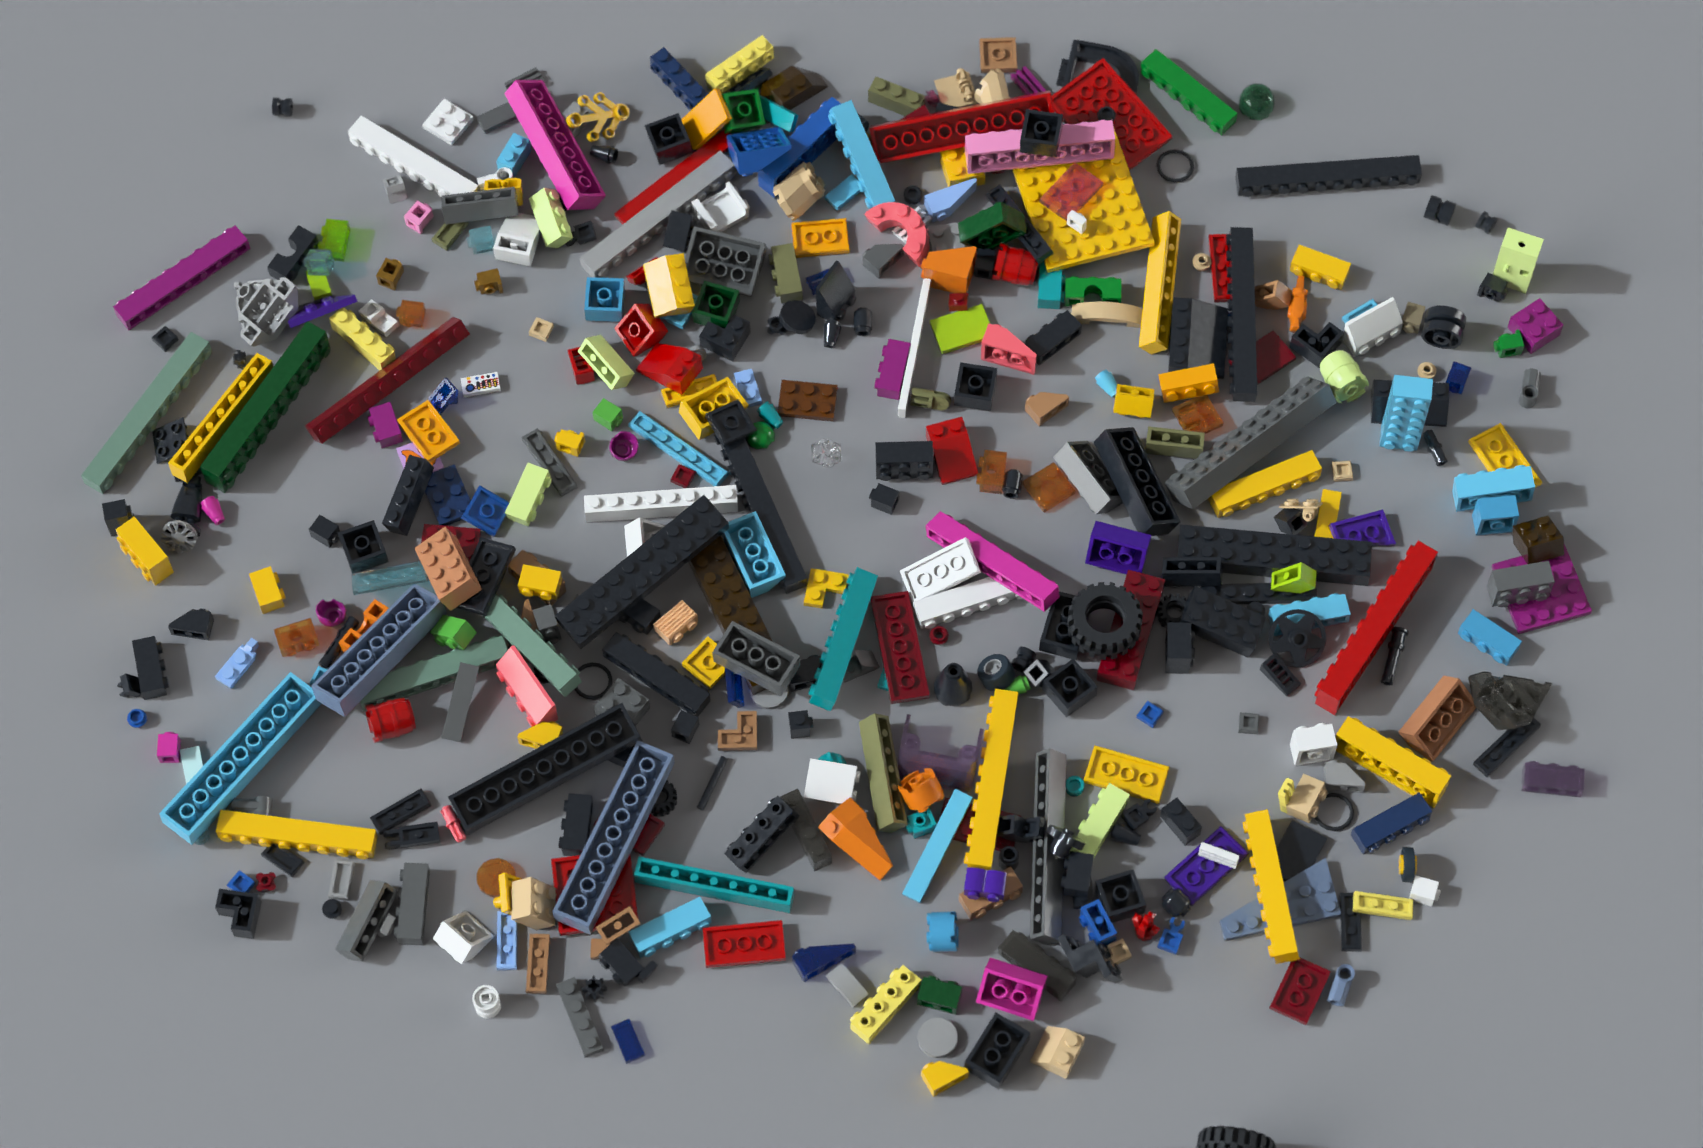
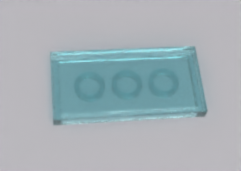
(388, 578)

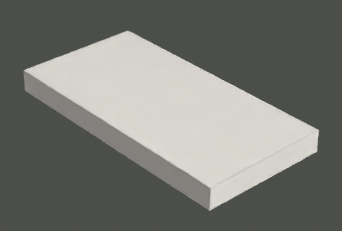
(941, 570)

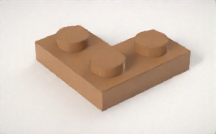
(741, 738)

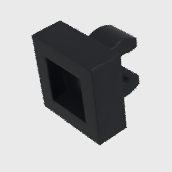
(130, 686)

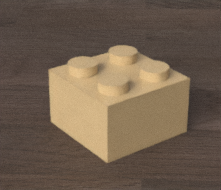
(533, 903)

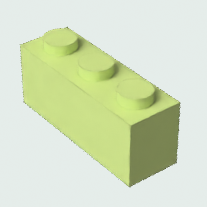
(551, 218)
(606, 362)
(528, 494)

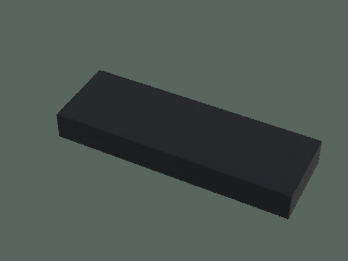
(400, 811)
(1350, 924)

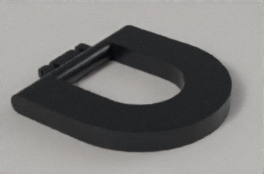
(1094, 52)

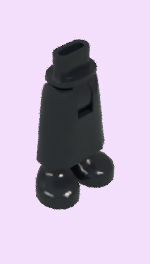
(188, 504)

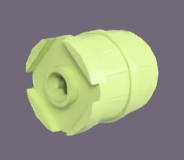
(1343, 376)

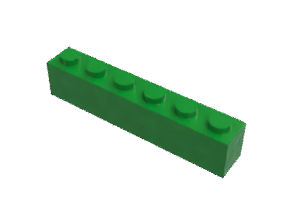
(1188, 92)

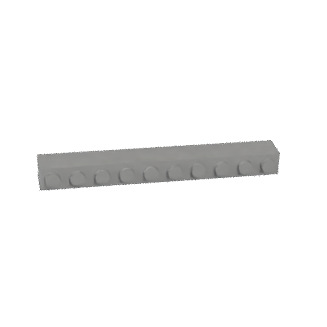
(656, 215)

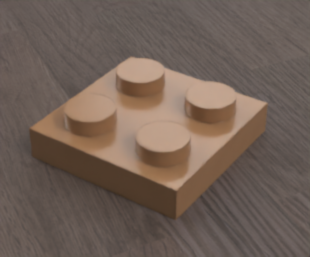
(998, 54)

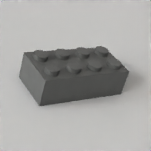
(756, 658)

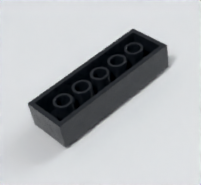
(1136, 481)

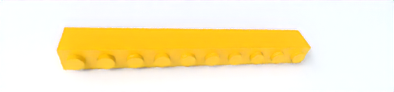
(992, 781)

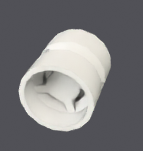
(486, 1001)

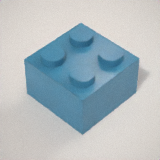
(604, 299)
(1495, 514)

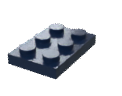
(447, 495)

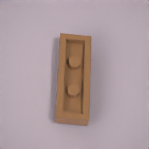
(538, 963)

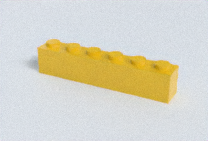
(1266, 483)

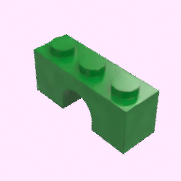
(1077, 288)

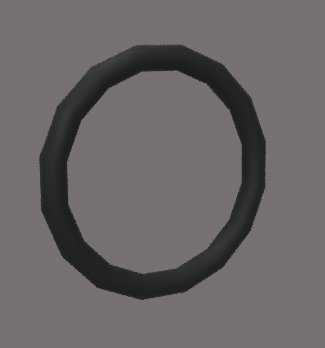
(1179, 152)
(609, 681)
(1350, 816)

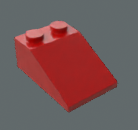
(671, 366)
(952, 450)

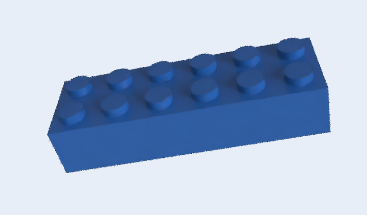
(807, 145)

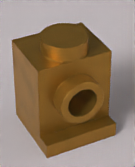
(385, 276)
(488, 282)

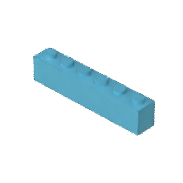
(861, 154)

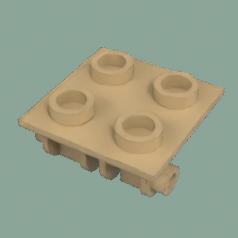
(956, 89)
(1309, 507)

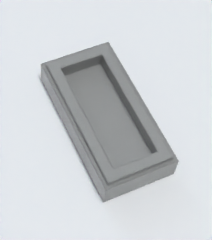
(341, 880)

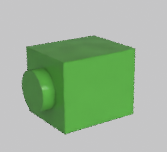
(608, 414)

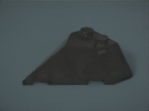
(1507, 700)

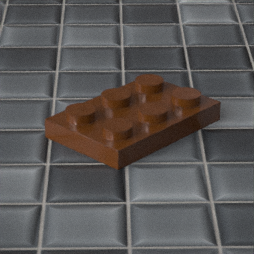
(807, 400)

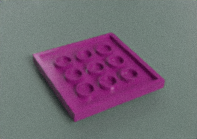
(1564, 603)

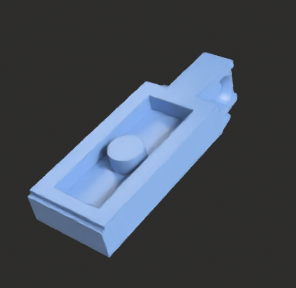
(238, 664)

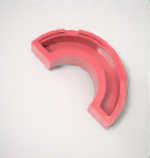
(900, 215)

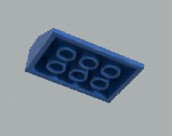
(756, 149)

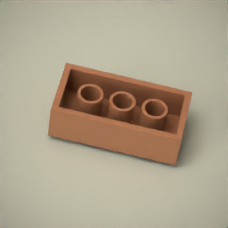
(448, 568)

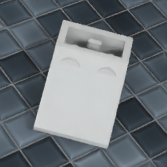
(517, 239)

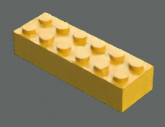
(1391, 761)

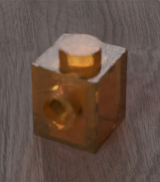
(411, 313)

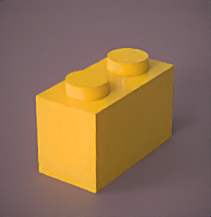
(1133, 401)
(539, 582)
(266, 589)

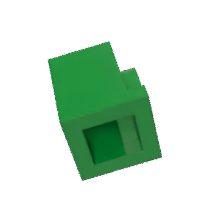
(1509, 344)

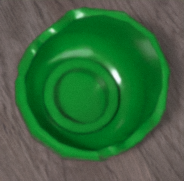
(763, 437)

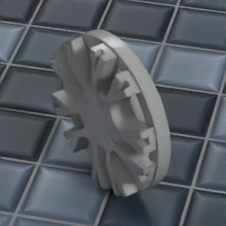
(179, 536)

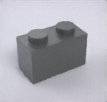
(547, 624)

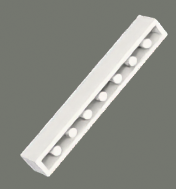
(408, 159)
(656, 503)

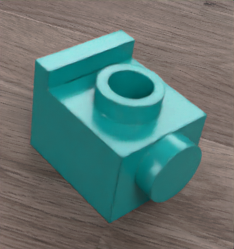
(921, 829)

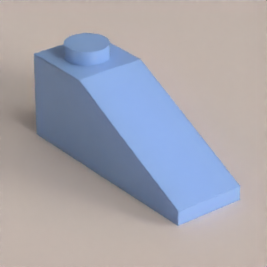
(947, 200)

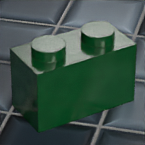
(939, 995)

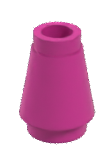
(213, 510)

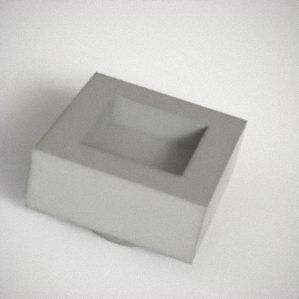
(387, 926)

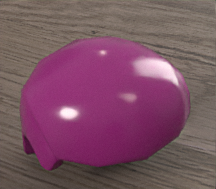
(624, 446)
(330, 612)

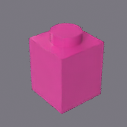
(168, 748)

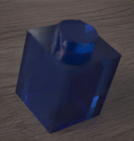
(1458, 377)

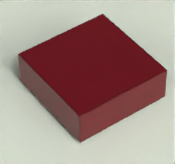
(683, 476)

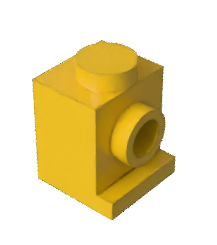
(569, 442)

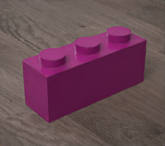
(892, 369)

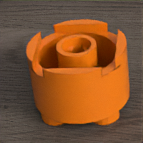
(921, 790)

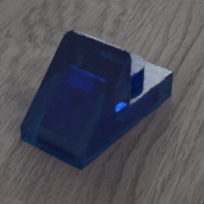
(444, 395)

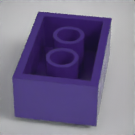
(1117, 548)

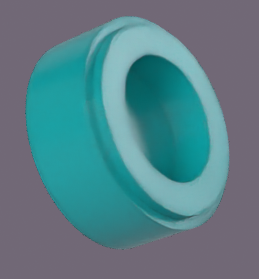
(1074, 786)

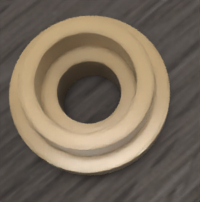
(1201, 266)
(1423, 374)

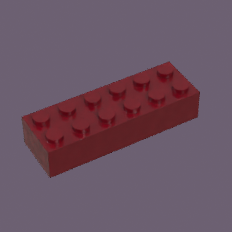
(1125, 669)

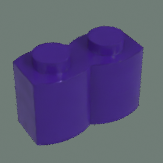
(985, 884)

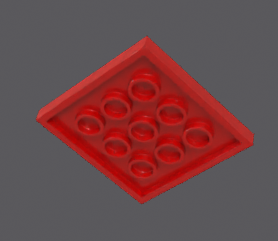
(620, 898)

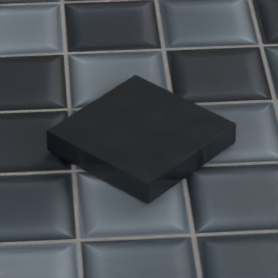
(731, 423)

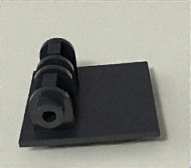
(169, 439)

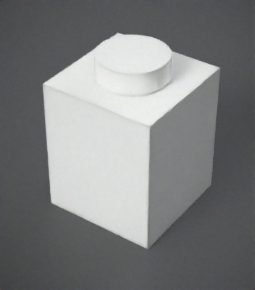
(1424, 891)

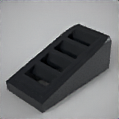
(1279, 664)

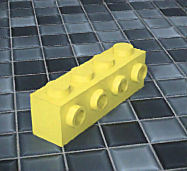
(740, 65)
(361, 338)
(885, 1004)

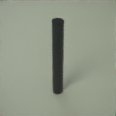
(712, 783)

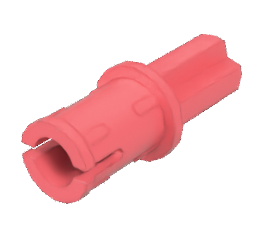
(453, 823)

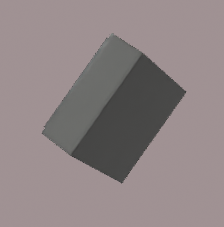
(1248, 723)

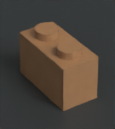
(618, 925)

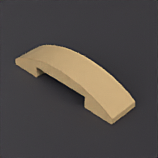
(1108, 312)

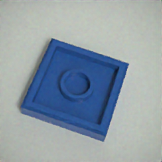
(486, 511)

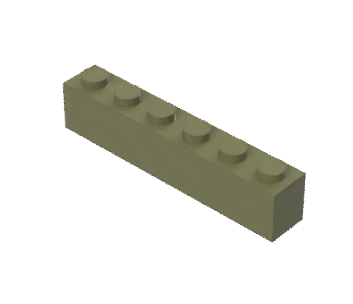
(882, 773)

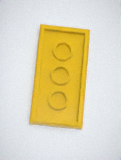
(1499, 450)
(1131, 774)

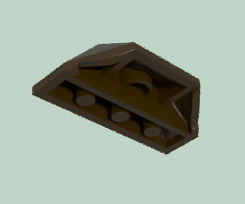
(792, 87)

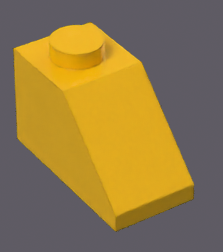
(540, 734)
(942, 1076)

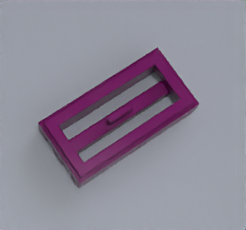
(1020, 73)

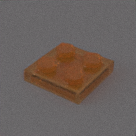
(1048, 487)

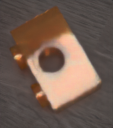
(992, 461)
(286, 635)

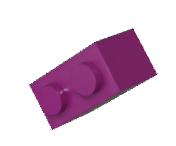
(385, 424)

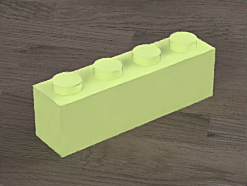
(1101, 818)

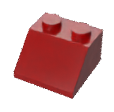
(640, 329)

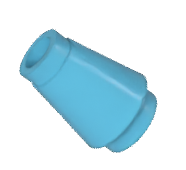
(1107, 382)

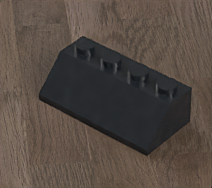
(1437, 411)

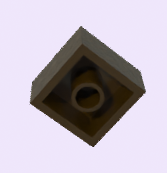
(1538, 540)

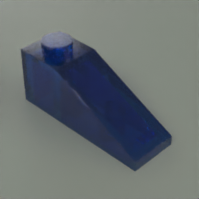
(817, 959)

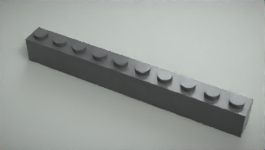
(1047, 867)

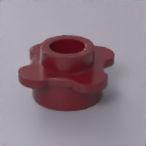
(269, 886)

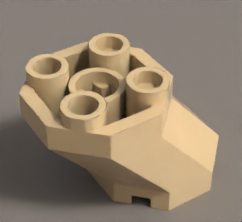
(993, 88)
(799, 190)

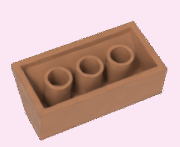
(1438, 717)

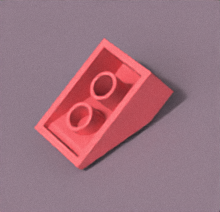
(1005, 349)

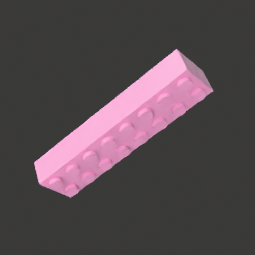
(1002, 149)

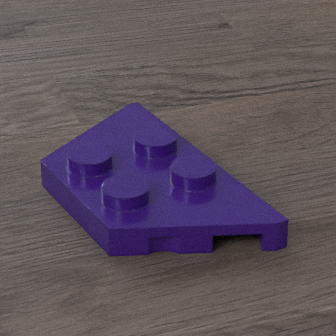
(324, 307)

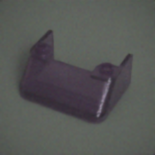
(950, 771)

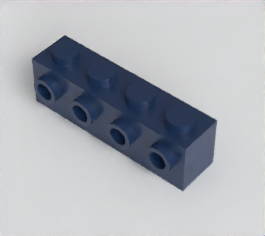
(677, 78)

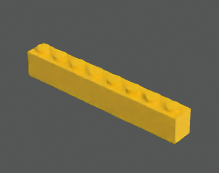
(1160, 283)
(220, 417)
(296, 833)
(1271, 885)

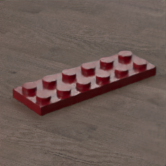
(899, 647)

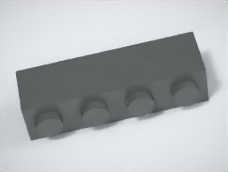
(479, 205)
(412, 904)
(366, 920)

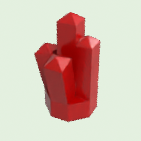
(1144, 926)

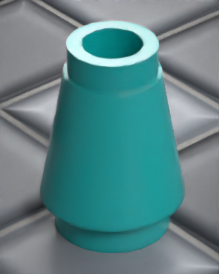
(770, 415)

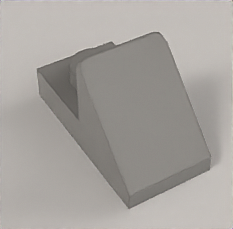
(395, 189)

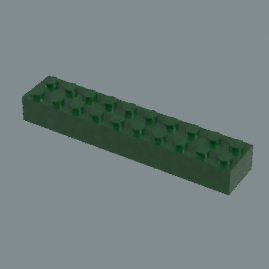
(266, 407)

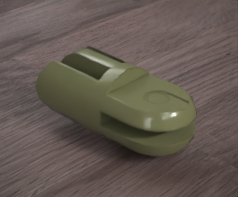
(930, 399)

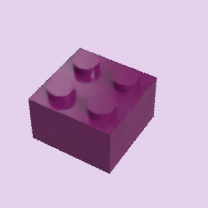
(1536, 325)

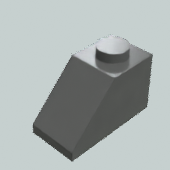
(882, 258)

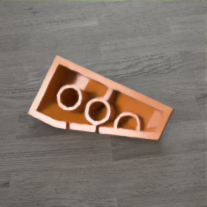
(854, 834)

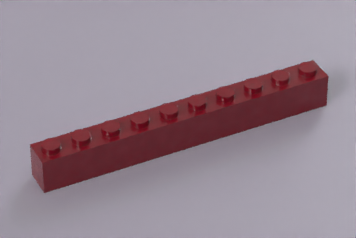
(387, 380)

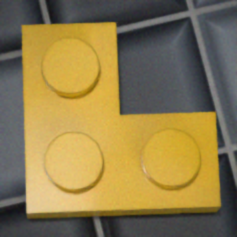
(821, 582)

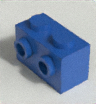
(1098, 923)

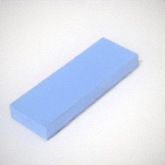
(506, 942)

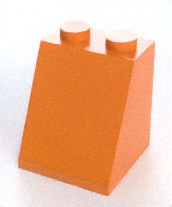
(950, 269)

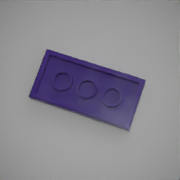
(1198, 874)

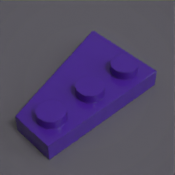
(1367, 527)

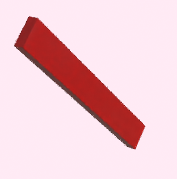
(674, 176)

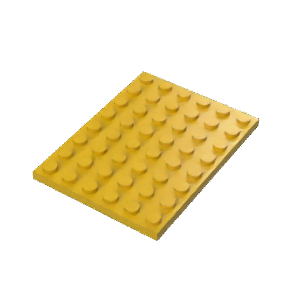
(1113, 214)

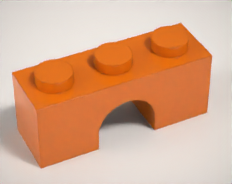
(371, 615)

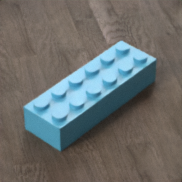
(1406, 412)

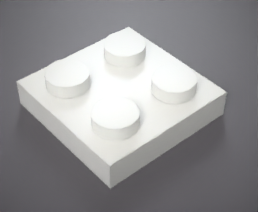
(448, 122)

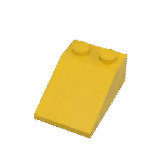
(697, 405)

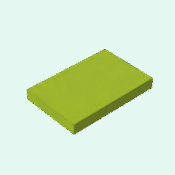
(960, 328)

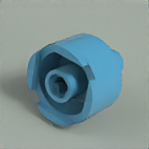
(943, 931)

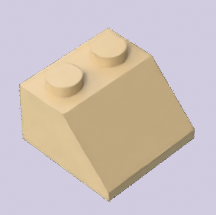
(1058, 1050)

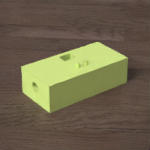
(1518, 259)

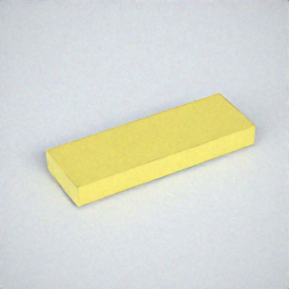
(1382, 905)

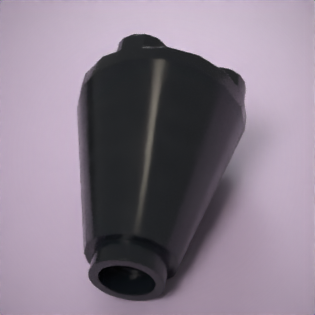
(953, 685)

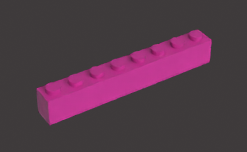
(995, 562)

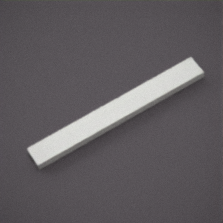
(914, 347)

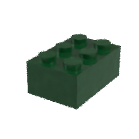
(992, 226)

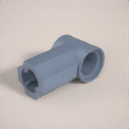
(1340, 986)

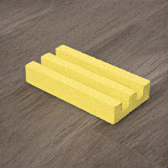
(1284, 797)

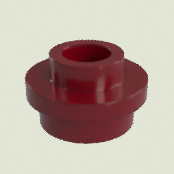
(939, 630)

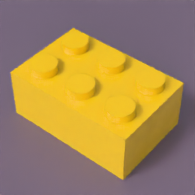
(144, 551)

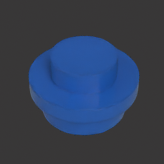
(137, 718)

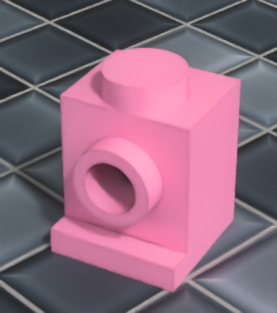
(413, 219)

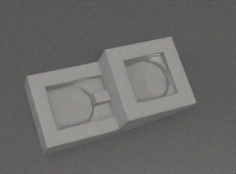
(847, 984)

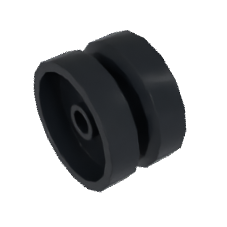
(1443, 327)

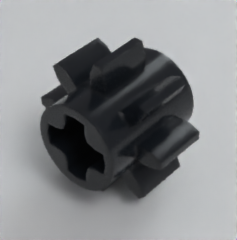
(589, 987)

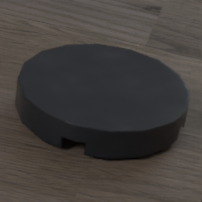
(797, 317)

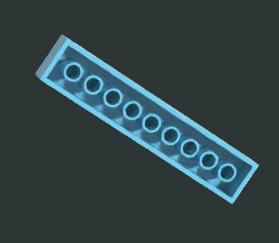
(240, 758)

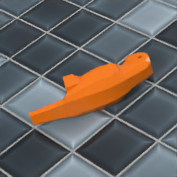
(1298, 305)

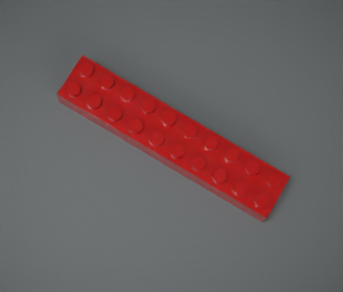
(948, 128)
(1375, 627)

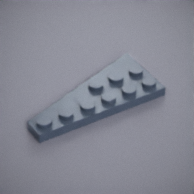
(1309, 900)

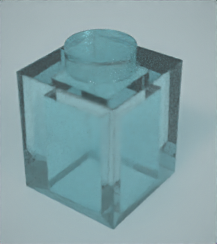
(481, 240)
(319, 262)

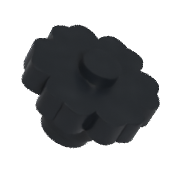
(1063, 841)

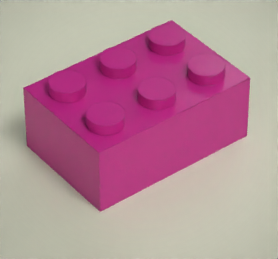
(1011, 989)

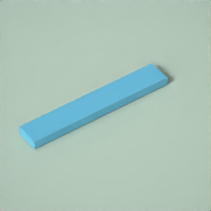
(678, 449)
(937, 845)

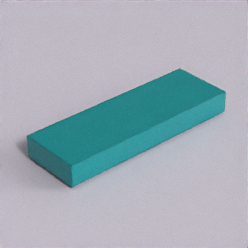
(778, 115)

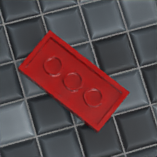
(744, 944)

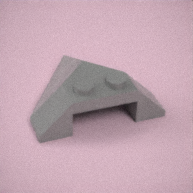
(265, 308)

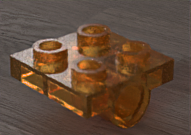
(1197, 415)

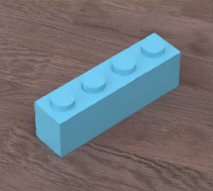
(1329, 610)
(670, 927)

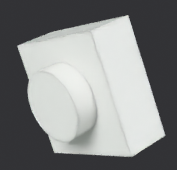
(1076, 221)

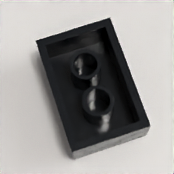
(904, 460)
(1055, 634)
(997, 1050)

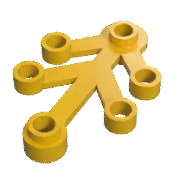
(600, 115)

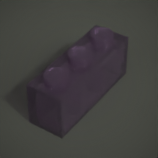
(1552, 779)

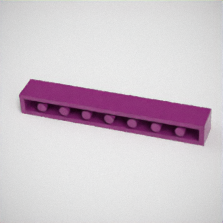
(181, 277)

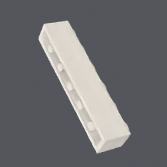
(961, 602)

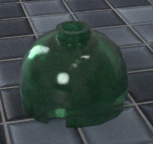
(1256, 101)

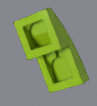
(319, 286)

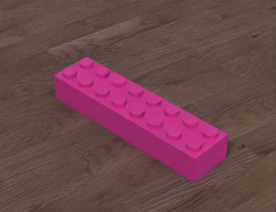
(555, 144)

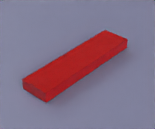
(1217, 251)

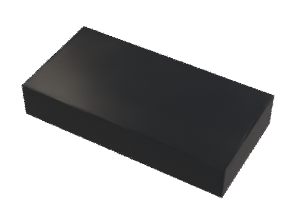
(283, 859)

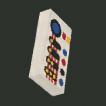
(480, 384)

